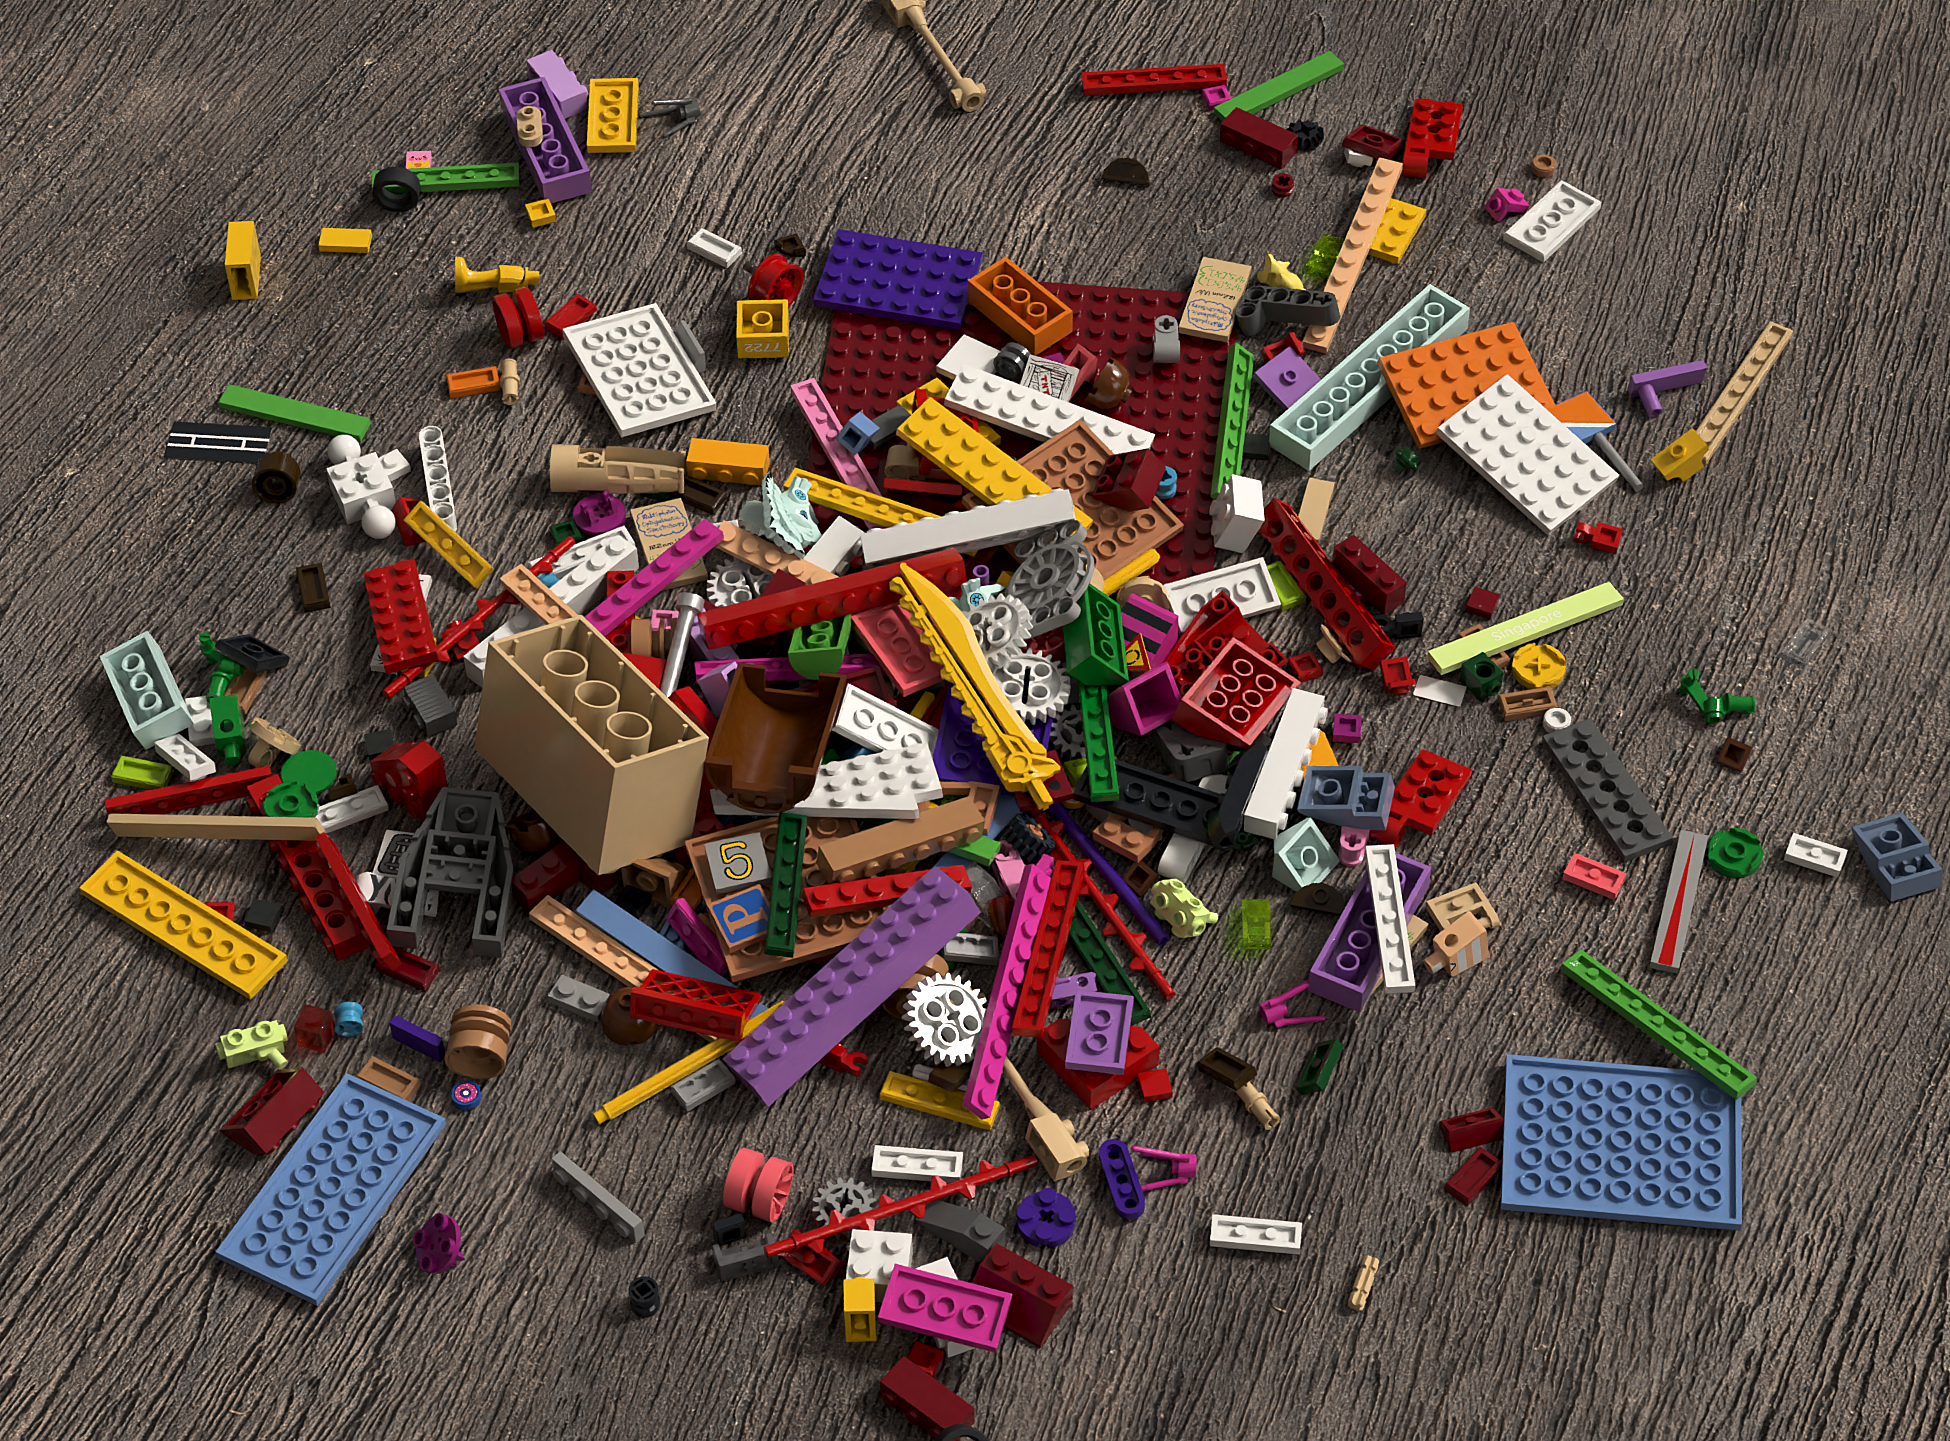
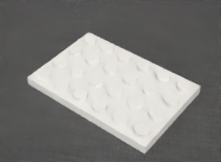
(639, 370)
(1527, 454)

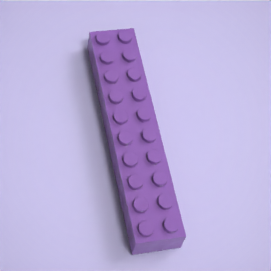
(851, 985)

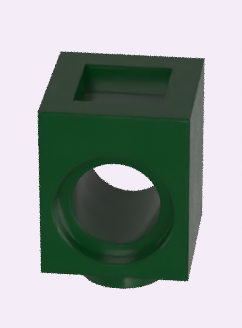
(1481, 676)

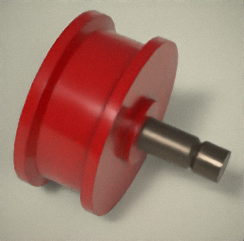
(774, 279)

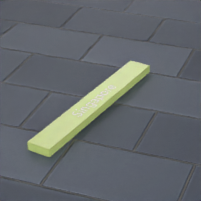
(1526, 627)

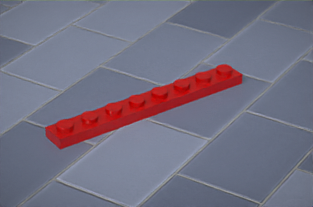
(1048, 949)

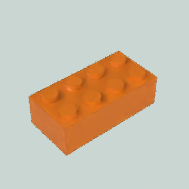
(1020, 306)

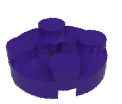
(1046, 1203)

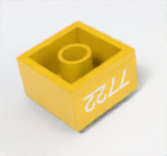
(762, 328)

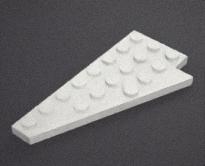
(864, 787)

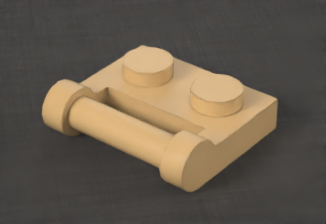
(1455, 904)

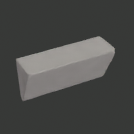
(691, 346)

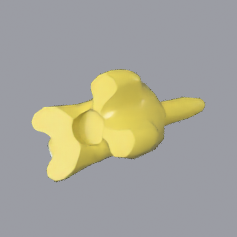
(1277, 275)

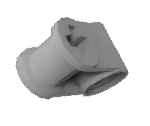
(1166, 343)

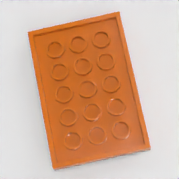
(1449, 374)

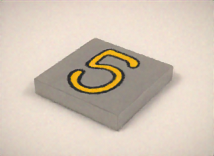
(738, 863)

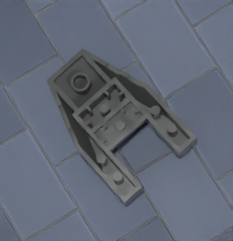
(460, 851)

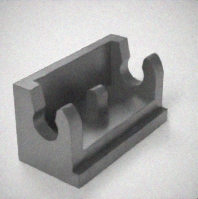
(744, 1258)

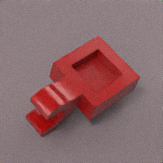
(1602, 537)
(839, 1060)

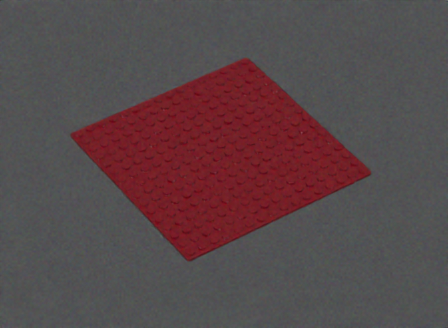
(884, 359)

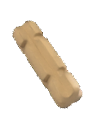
(1363, 1283)

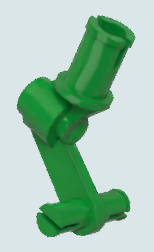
(227, 667)
(1714, 707)

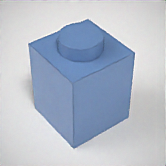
(857, 433)

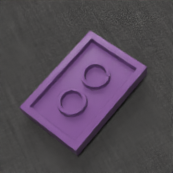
(1099, 1032)

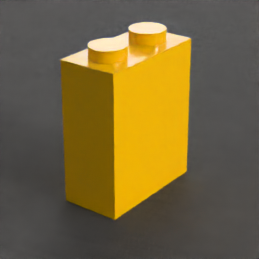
(242, 260)

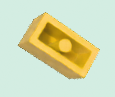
(859, 1309)

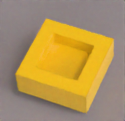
(540, 213)

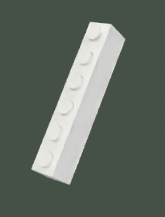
(1284, 764)

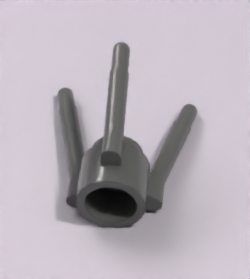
(686, 109)

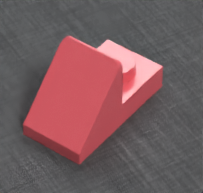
(1085, 362)

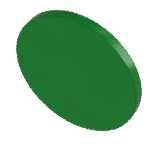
(311, 768)

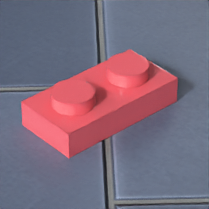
(1594, 876)

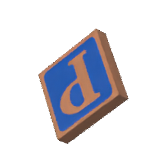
(741, 918)

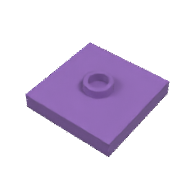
(1286, 378)

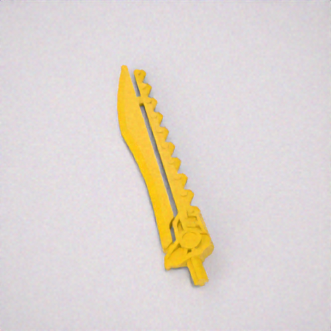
(1014, 755)

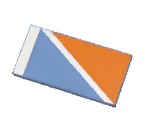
(1583, 417)

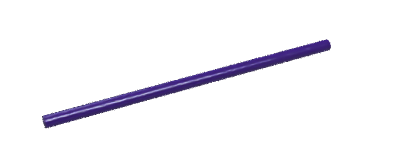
(1109, 874)

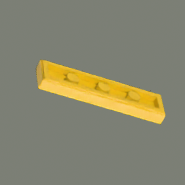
(448, 544)
(932, 1099)

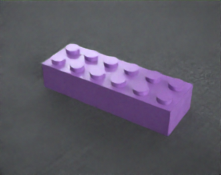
(556, 161)
(1351, 956)

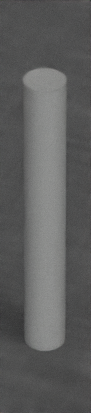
(1618, 462)

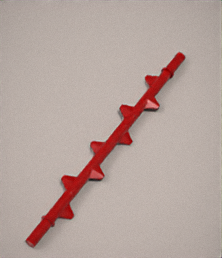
(486, 608)
(1105, 904)
(887, 1207)

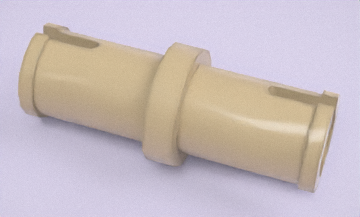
(509, 382)
(1257, 1104)

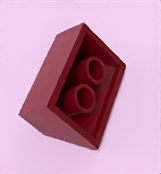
(273, 1111)
(1037, 1295)

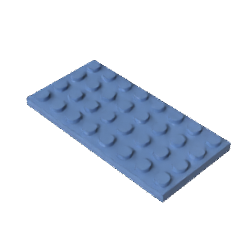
(331, 1189)

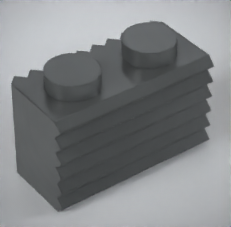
(430, 706)

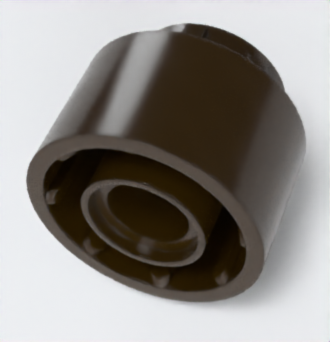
(276, 477)

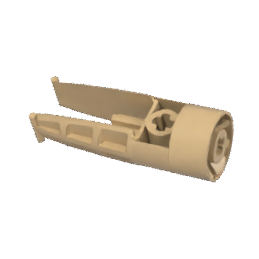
(616, 469)

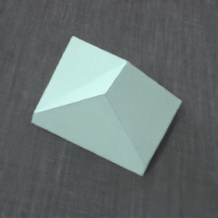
(1302, 856)

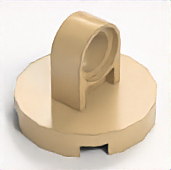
(1144, 588)
(270, 743)

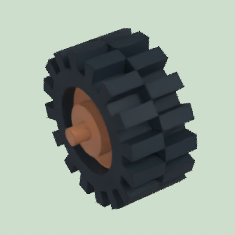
(1028, 837)

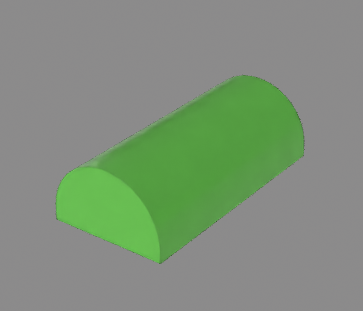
(820, 646)

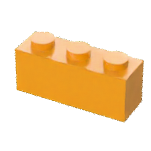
(727, 461)

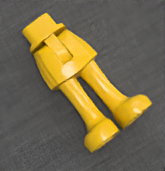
(504, 278)

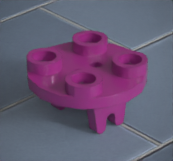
(592, 522)
(438, 1244)

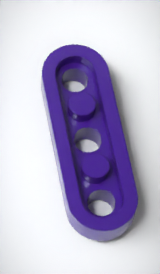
(1121, 1169)

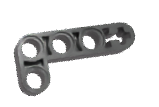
(1285, 305)

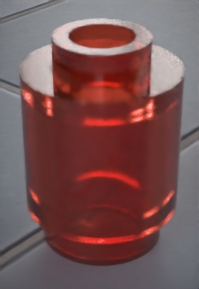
(1000, 914)

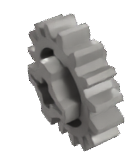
(1064, 736)
(843, 1199)

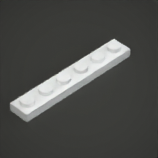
(1389, 919)

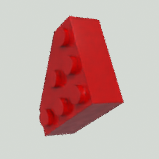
(410, 775)
(1096, 1086)

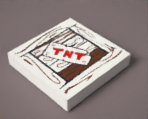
(1050, 377)

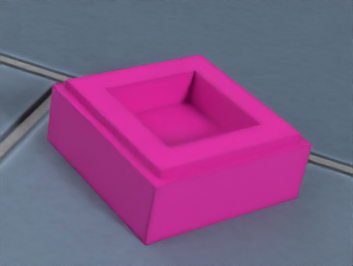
(1215, 96)

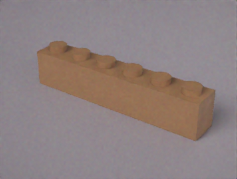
(900, 842)

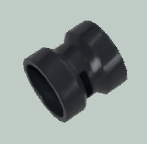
(644, 1296)

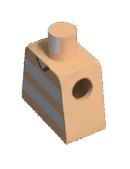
(1459, 946)

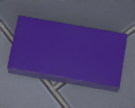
(417, 1038)

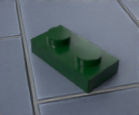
(1319, 1066)

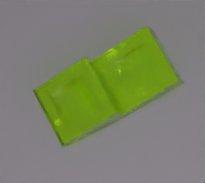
(1324, 257)
(1256, 923)

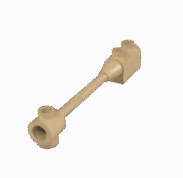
(910, 12)
(1046, 1133)

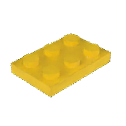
(1396, 230)

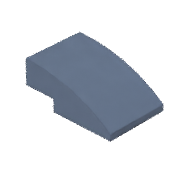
(1347, 796)
(1897, 856)

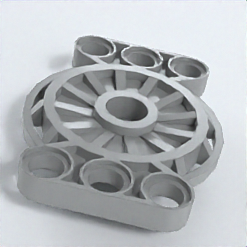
(1067, 571)

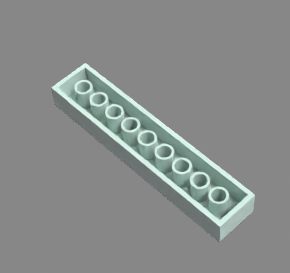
(1357, 385)

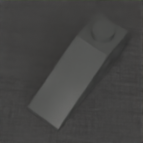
(963, 1228)

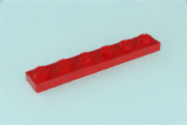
(1153, 79)
(188, 795)
(870, 892)
(361, 909)

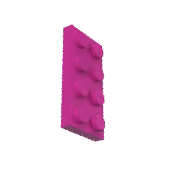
(945, 1308)

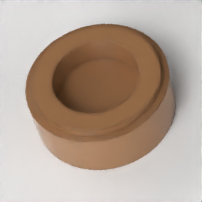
(1543, 166)

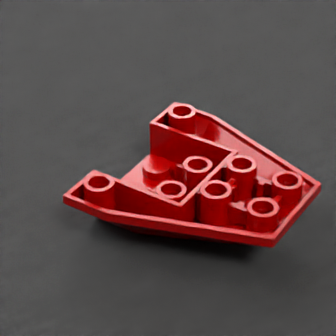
(1208, 635)

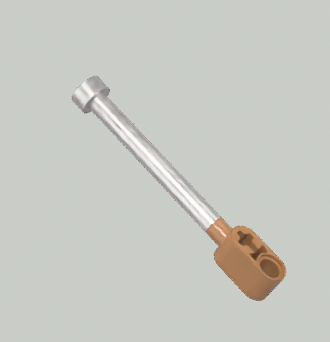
(688, 607)

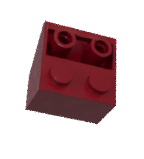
(1129, 480)

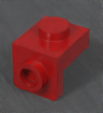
(1271, 351)
(465, 644)
(1396, 676)

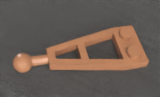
(983, 795)
(1126, 839)

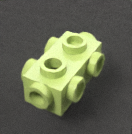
(1180, 908)
(254, 1043)

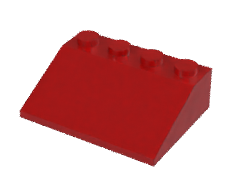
(1235, 696)

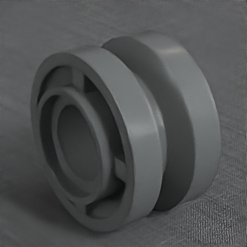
(1011, 362)

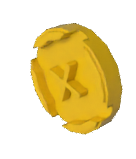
(1538, 666)

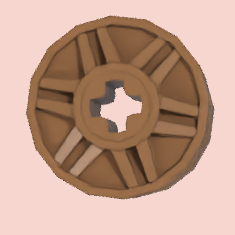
(649, 642)
(478, 1041)

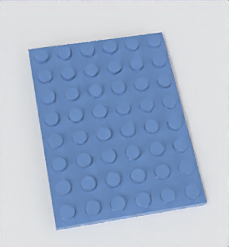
(1620, 1143)

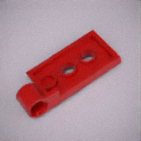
(1431, 135)
(1419, 812)

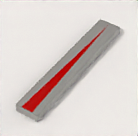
(1679, 901)

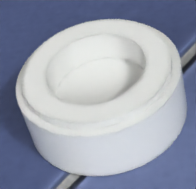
(1556, 719)

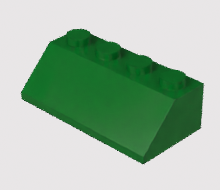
(1096, 641)

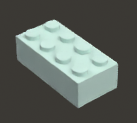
(146, 690)

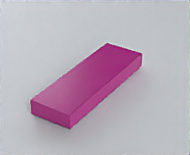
(696, 936)

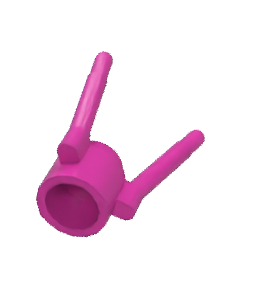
(1275, 1009)
(1181, 1164)

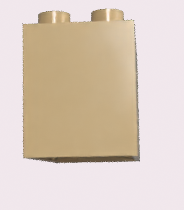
(590, 743)

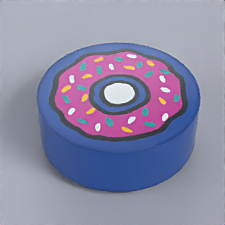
(466, 1095)

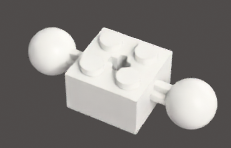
(361, 487)

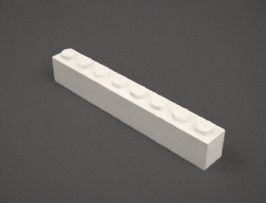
(968, 530)
(577, 589)

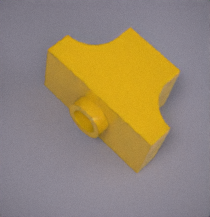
(1681, 457)

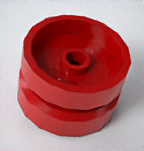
(517, 317)

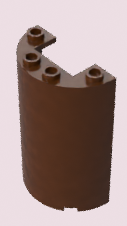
(771, 740)

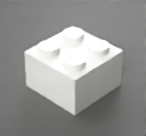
(1237, 513)
(874, 1256)

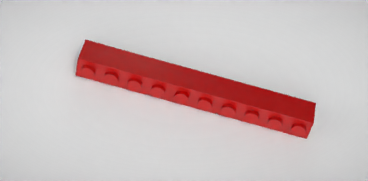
(824, 600)

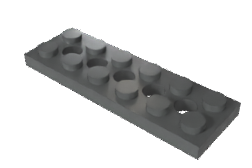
(1600, 803)

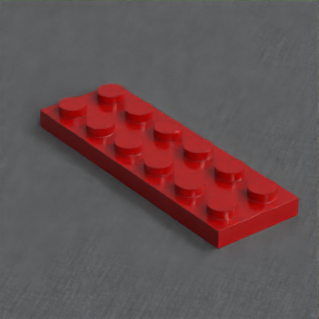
(400, 616)

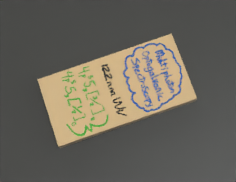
(1214, 299)
(661, 527)

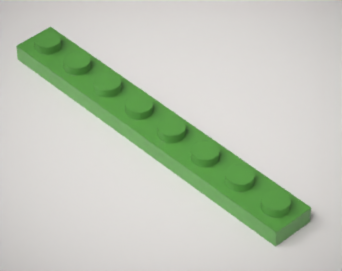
(1232, 417)
(1659, 1024)

